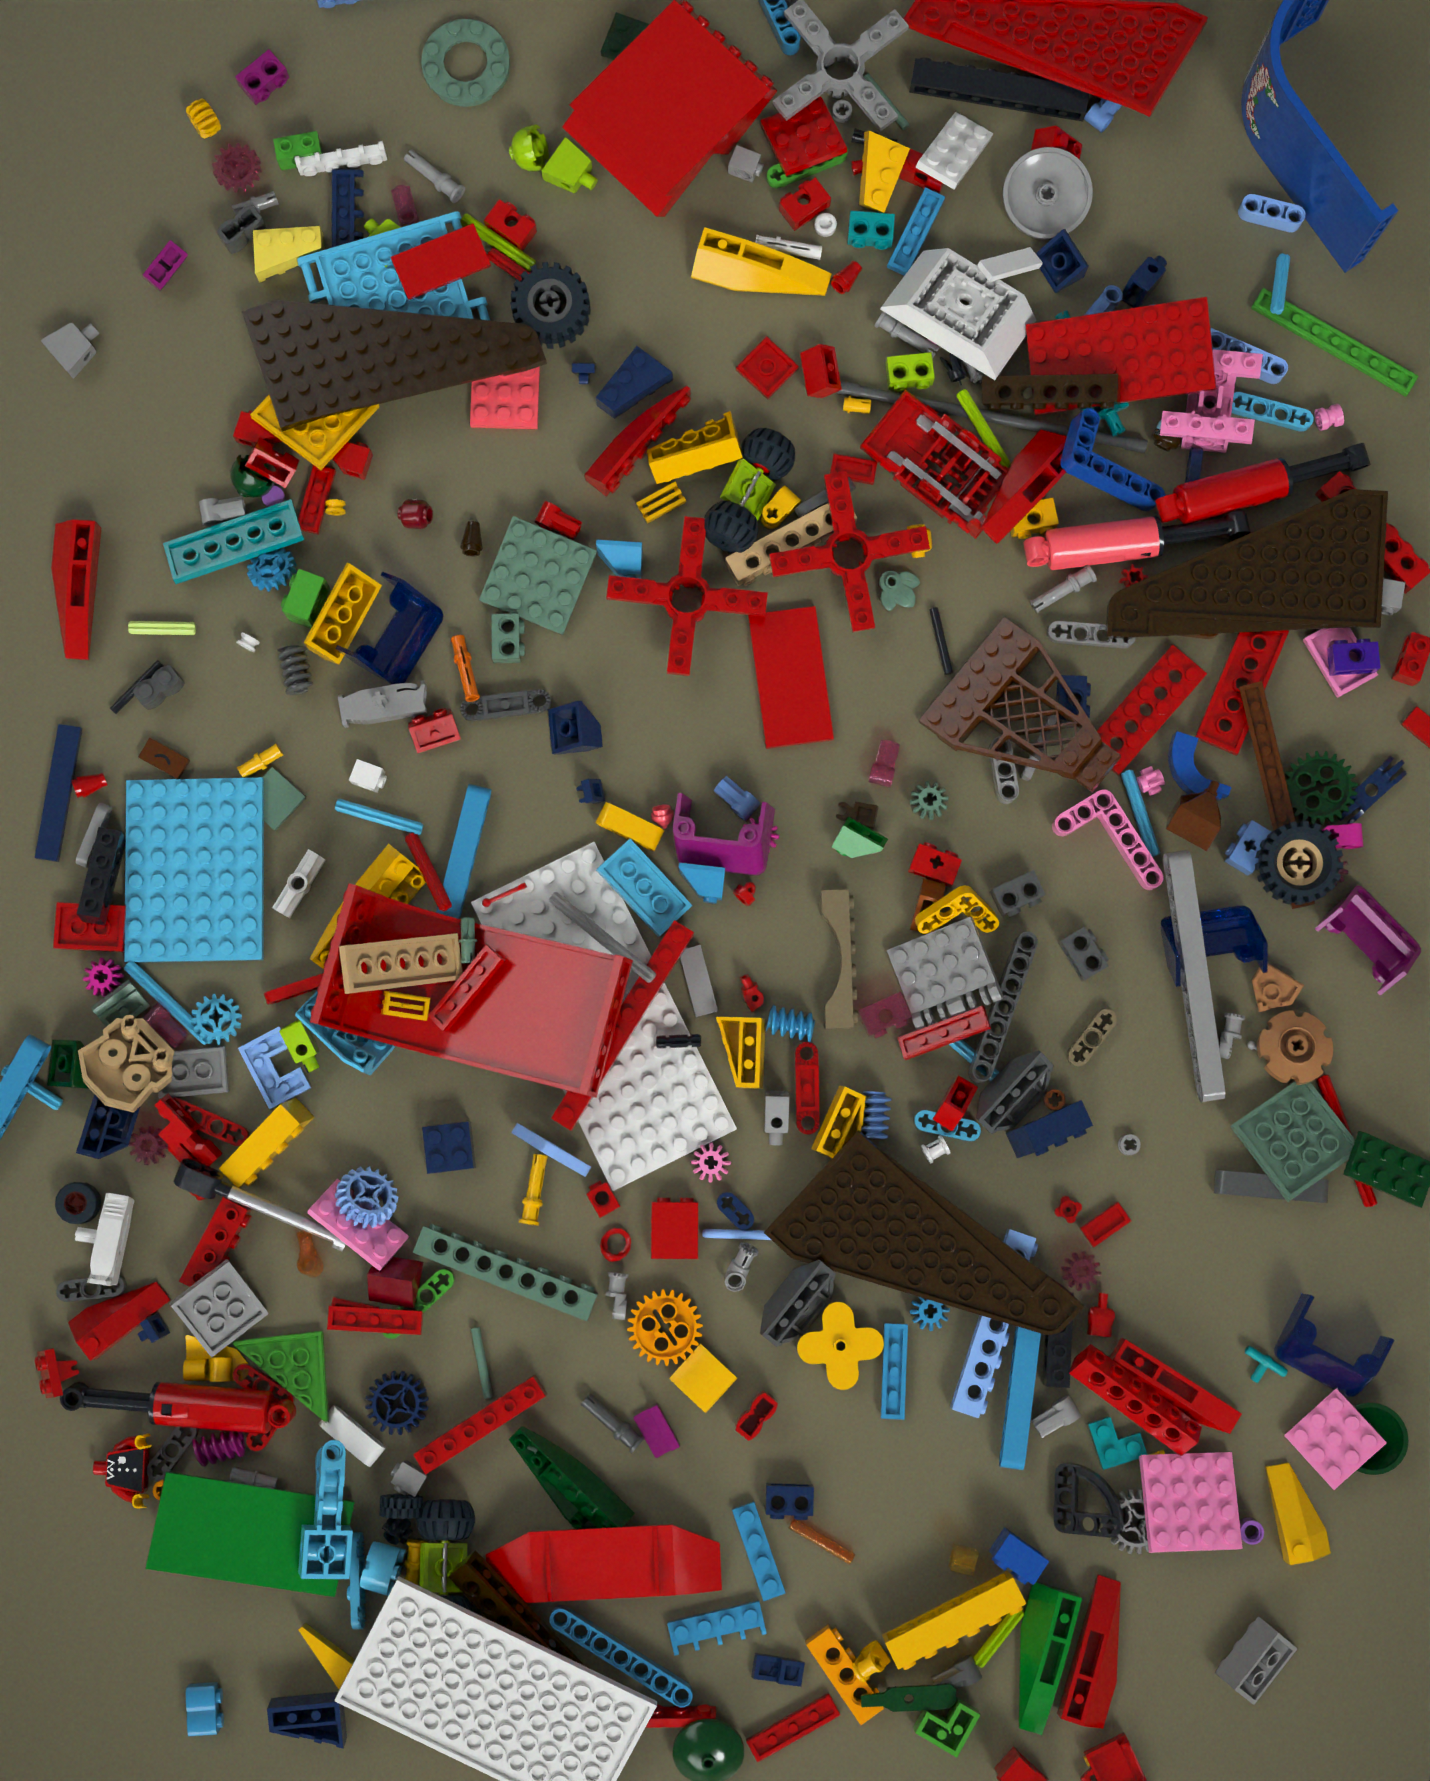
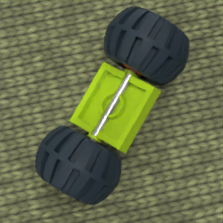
(734, 522)
(444, 1521)

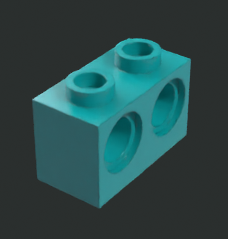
(871, 223)

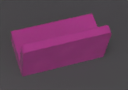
(656, 1431)

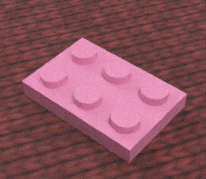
(1319, 643)

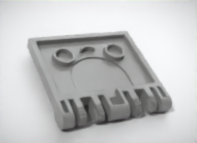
(942, 970)

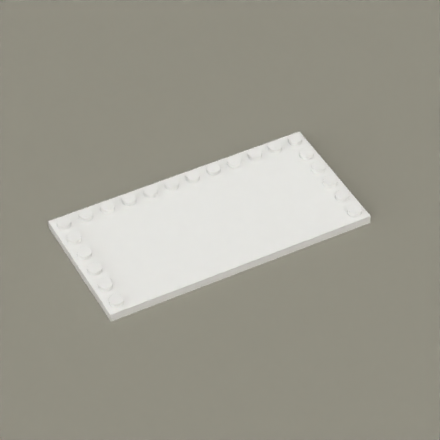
(490, 1694)

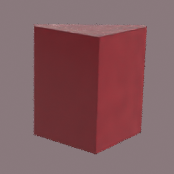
(396, 1282)

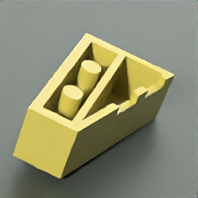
(280, 248)

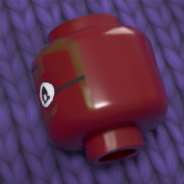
(415, 514)

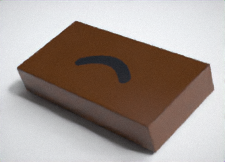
(164, 758)

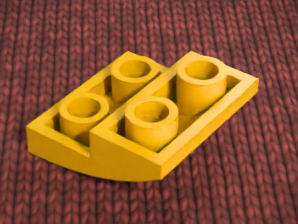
(703, 1378)

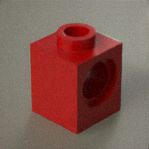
(610, 1206)

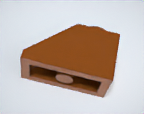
(929, 894)

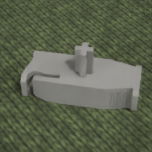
(383, 704)

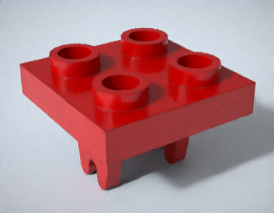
(53, 1372)

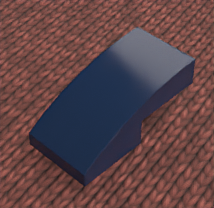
(778, 1669)

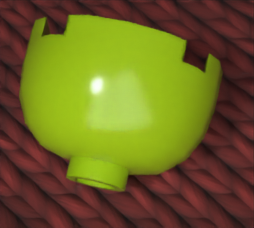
(529, 148)

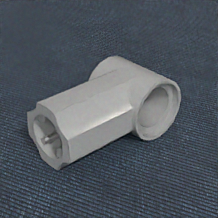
(216, 511)
(1060, 1414)

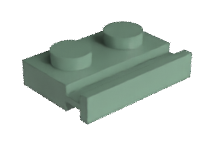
(119, 1003)

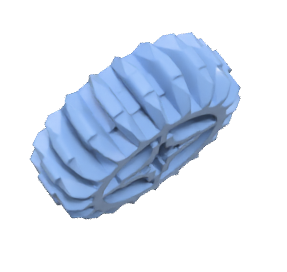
(366, 1208)

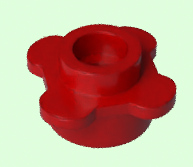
(1074, 1209)

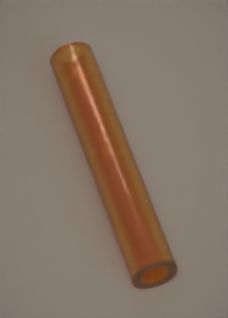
(821, 1541)

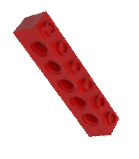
(1403, 550)
(1135, 1400)
(480, 1424)

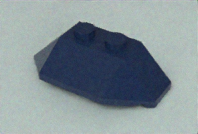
(106, 1130)

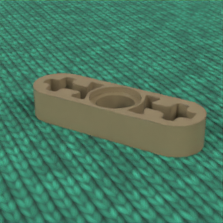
(1101, 1037)

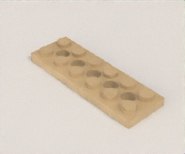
(394, 975)

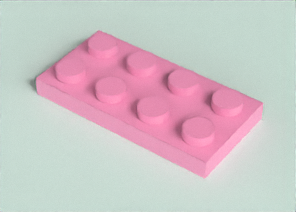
(373, 1245)

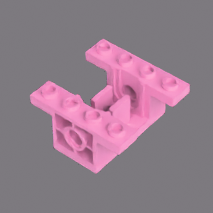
(1215, 426)

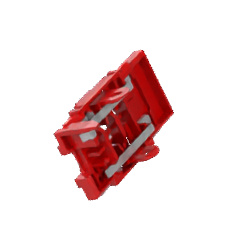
(906, 441)

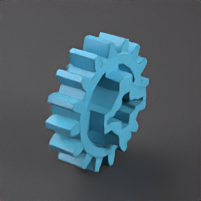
(207, 1019)

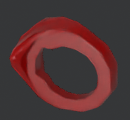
(604, 1247)

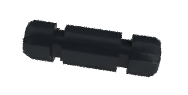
(678, 1041)

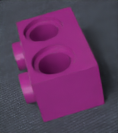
(258, 73)
(165, 265)

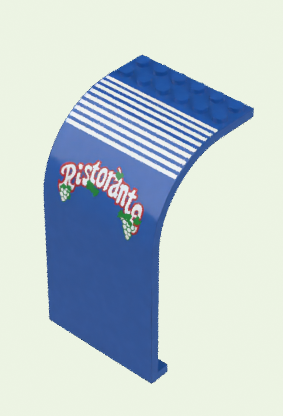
(1300, 150)

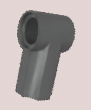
(962, 1673)

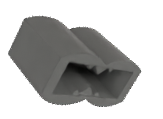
(238, 231)
(162, 684)

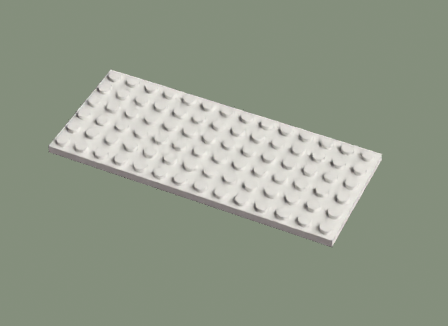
(653, 1098)

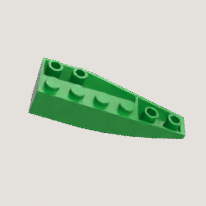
(1043, 1651)

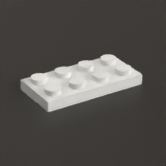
(954, 150)

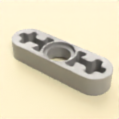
(100, 819)

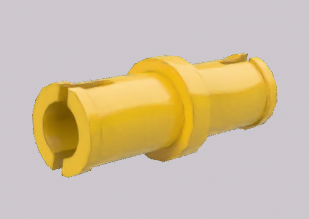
(260, 761)

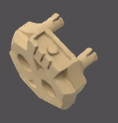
(112, 1076)

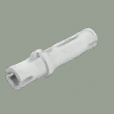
(791, 247)

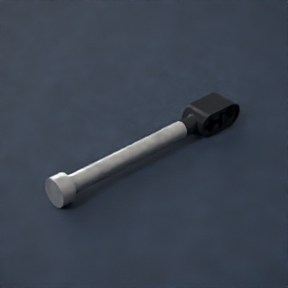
(208, 1182)

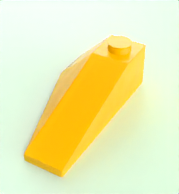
(1298, 1524)

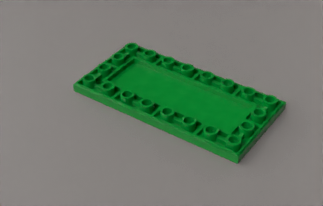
(235, 1533)

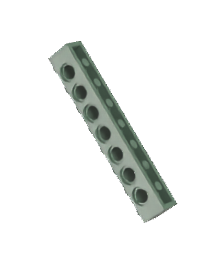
(427, 1248)

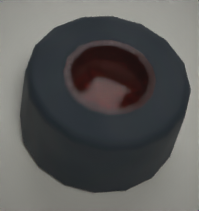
(70, 1199)

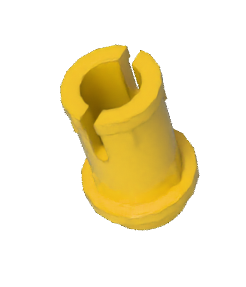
(857, 405)

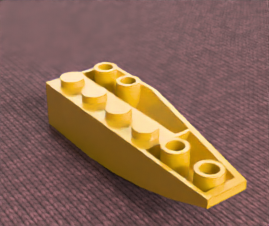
(754, 267)
(389, 876)

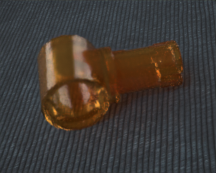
(307, 1254)

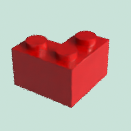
(1017, 1768)

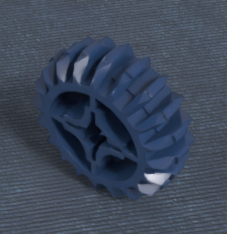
(387, 1398)

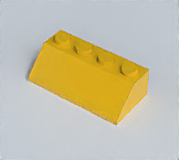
(342, 614)

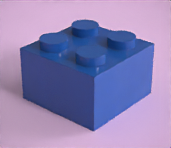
(1020, 1557)

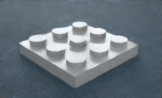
(219, 1308)

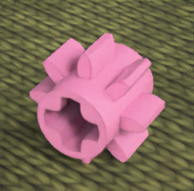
(1150, 781)

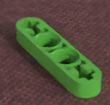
(805, 173)
(424, 1306)

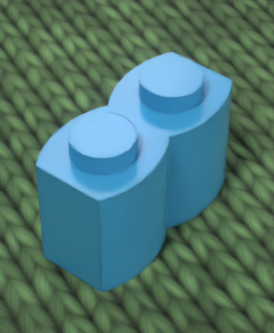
(203, 1709)

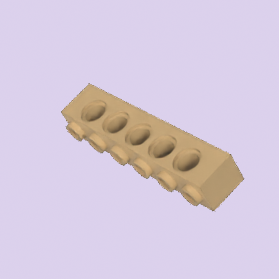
(777, 540)

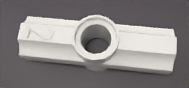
(307, 870)

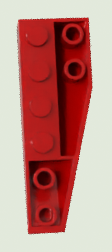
(633, 442)
(1026, 483)
(74, 580)
(1176, 1388)
(1095, 1660)

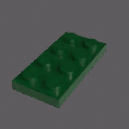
(1389, 1169)

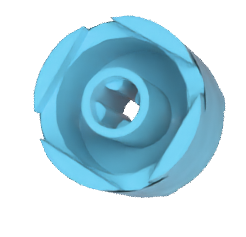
(382, 1568)

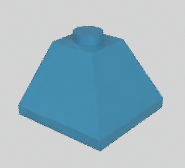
(622, 557)
(704, 880)

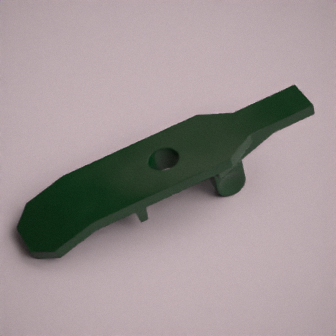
(924, 1698)

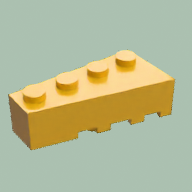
(696, 450)
(266, 1142)

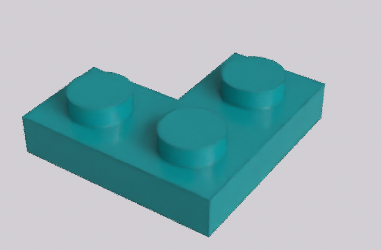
(1114, 1450)

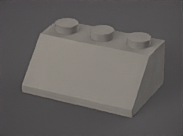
(1255, 1660)

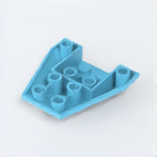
(352, 1049)

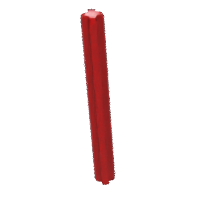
(1330, 1096)

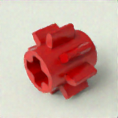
(1129, 574)

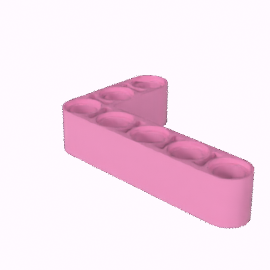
(1115, 833)

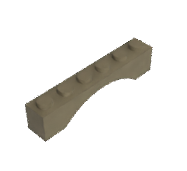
(836, 912)

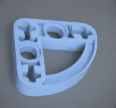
(551, 1149)

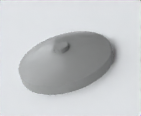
(1047, 192)

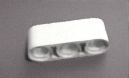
(353, 1436)

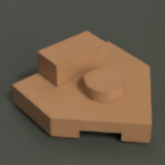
(1274, 988)

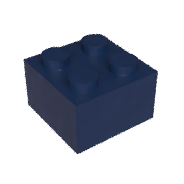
(449, 1147)

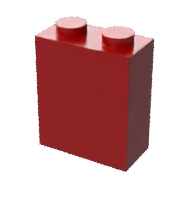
(674, 1229)

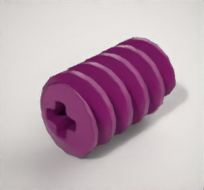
(219, 1448)

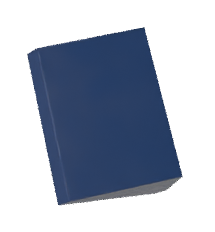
(1062, 262)

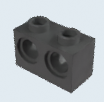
(1015, 889)
(1078, 957)

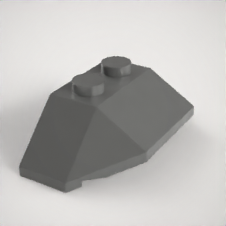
(1014, 1092)
(797, 1303)

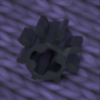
(397, 1530)

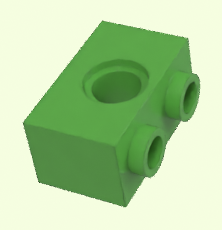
(296, 145)

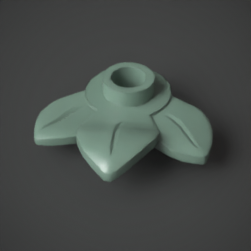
(901, 591)

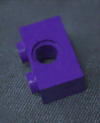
(1341, 664)

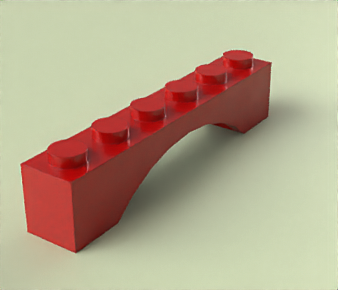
(351, 459)

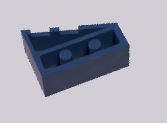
(1050, 1130)
(309, 1717)

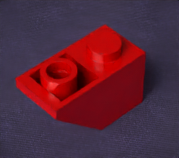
(1057, 138)

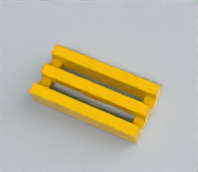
(673, 486)
(386, 1003)

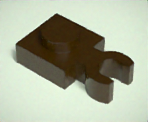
(862, 813)

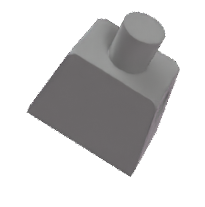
(72, 347)
(776, 1106)

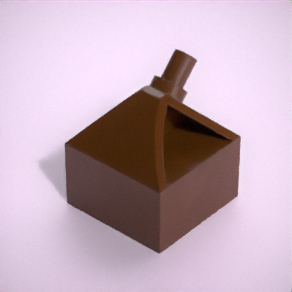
(1197, 817)

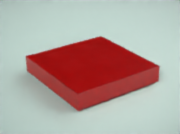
(767, 367)

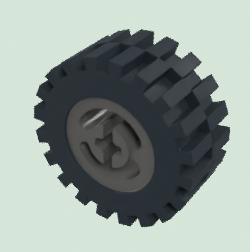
(556, 326)

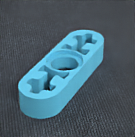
(962, 1135)

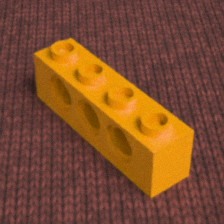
(818, 1646)

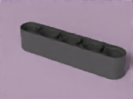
(1261, 1186)

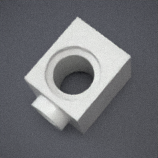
(368, 776)

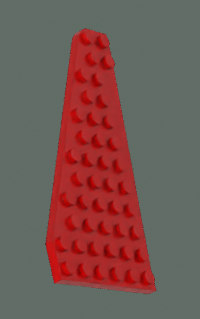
(1096, 46)

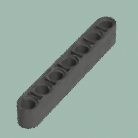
(1011, 999)

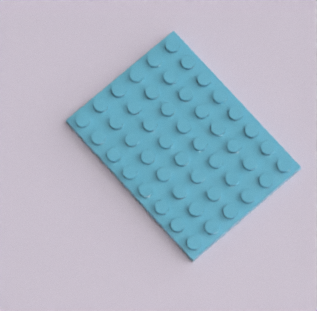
(194, 870)

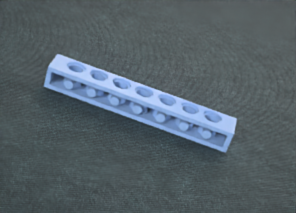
(977, 1405)

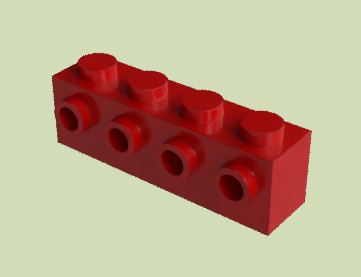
(217, 1240)

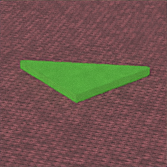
(295, 1363)

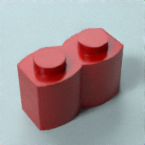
(751, 1421)

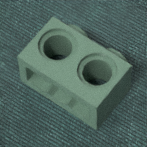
(501, 638)

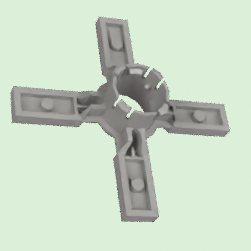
(857, 53)

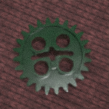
(1327, 808)

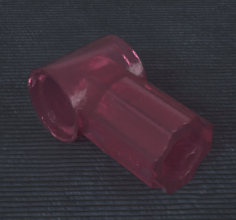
(404, 205)
(883, 768)
(165, 1025)

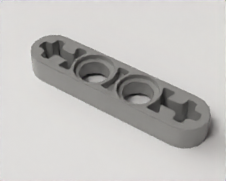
(1091, 637)

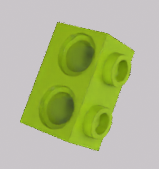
(908, 365)

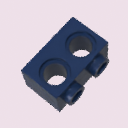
(789, 1493)

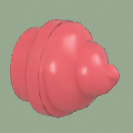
(662, 815)

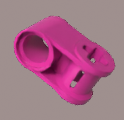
(1348, 835)

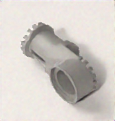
(1230, 1032)
(740, 1266)
(616, 1290)

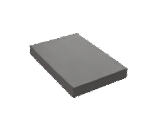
(198, 1072)

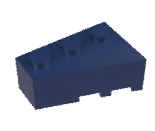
(633, 381)

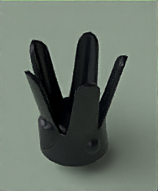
(958, 372)

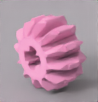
(716, 1157)

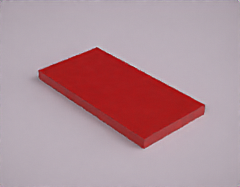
(791, 677)

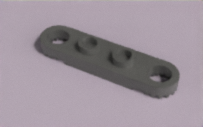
(506, 705)

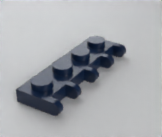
(344, 206)

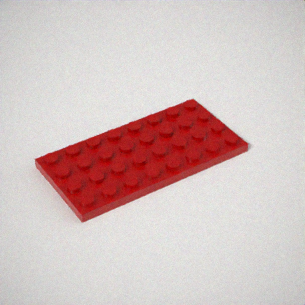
(1152, 348)

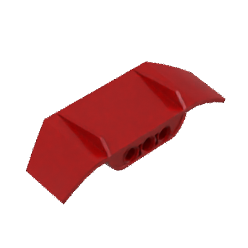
(608, 1563)

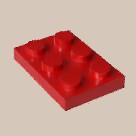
(77, 935)

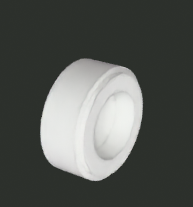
(825, 224)

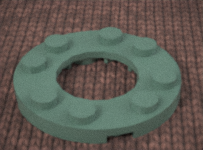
(470, 92)

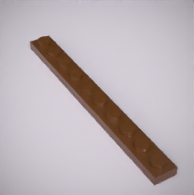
(1269, 763)

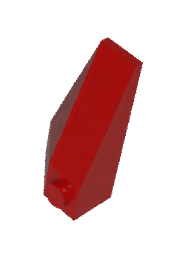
(108, 1322)

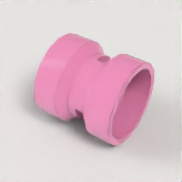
(1327, 417)

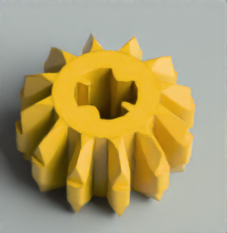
(203, 118)

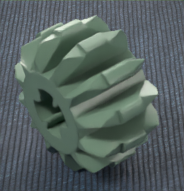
(921, 796)

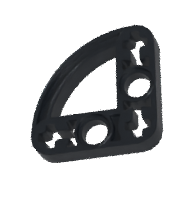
(1077, 1517)

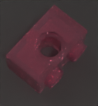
(895, 1005)

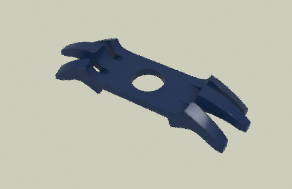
(1383, 784)

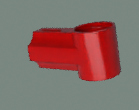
(552, 518)

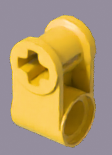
(781, 505)
(871, 1660)

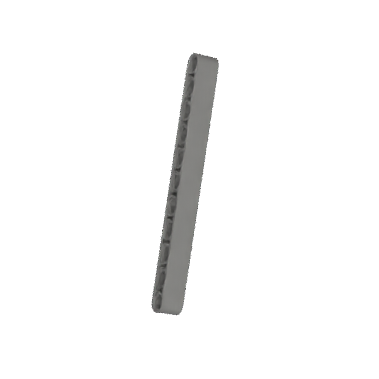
(1194, 976)

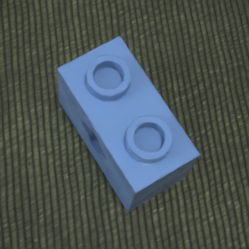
(1236, 853)

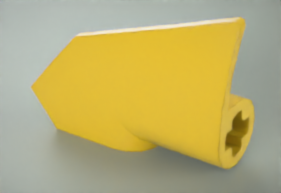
(219, 1368)

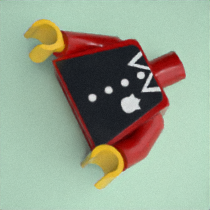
(126, 1469)

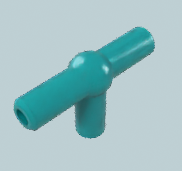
(1265, 1362)

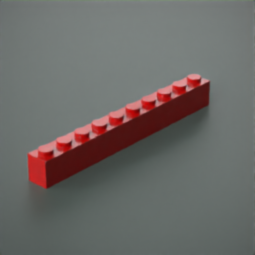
(630, 1015)

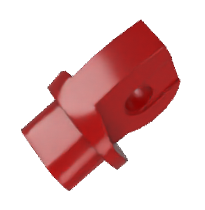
(750, 989)

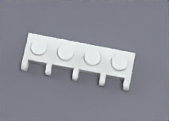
(340, 159)

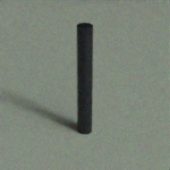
(941, 641)
(128, 695)

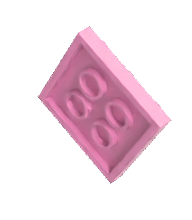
(1335, 1439)

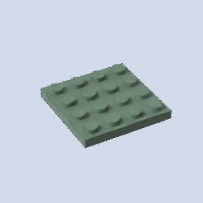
(538, 575)
(1295, 1138)

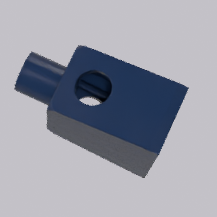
(1147, 278)

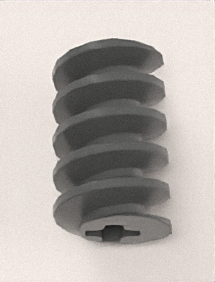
(294, 669)

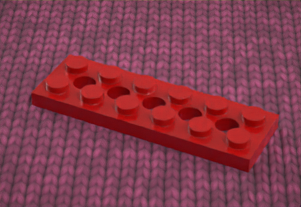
(1226, 688)
(1161, 709)

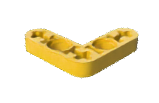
(958, 905)

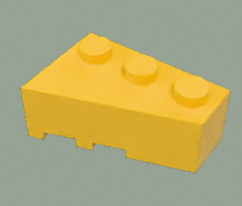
(880, 171)

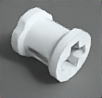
(935, 1149)

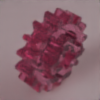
(240, 170)

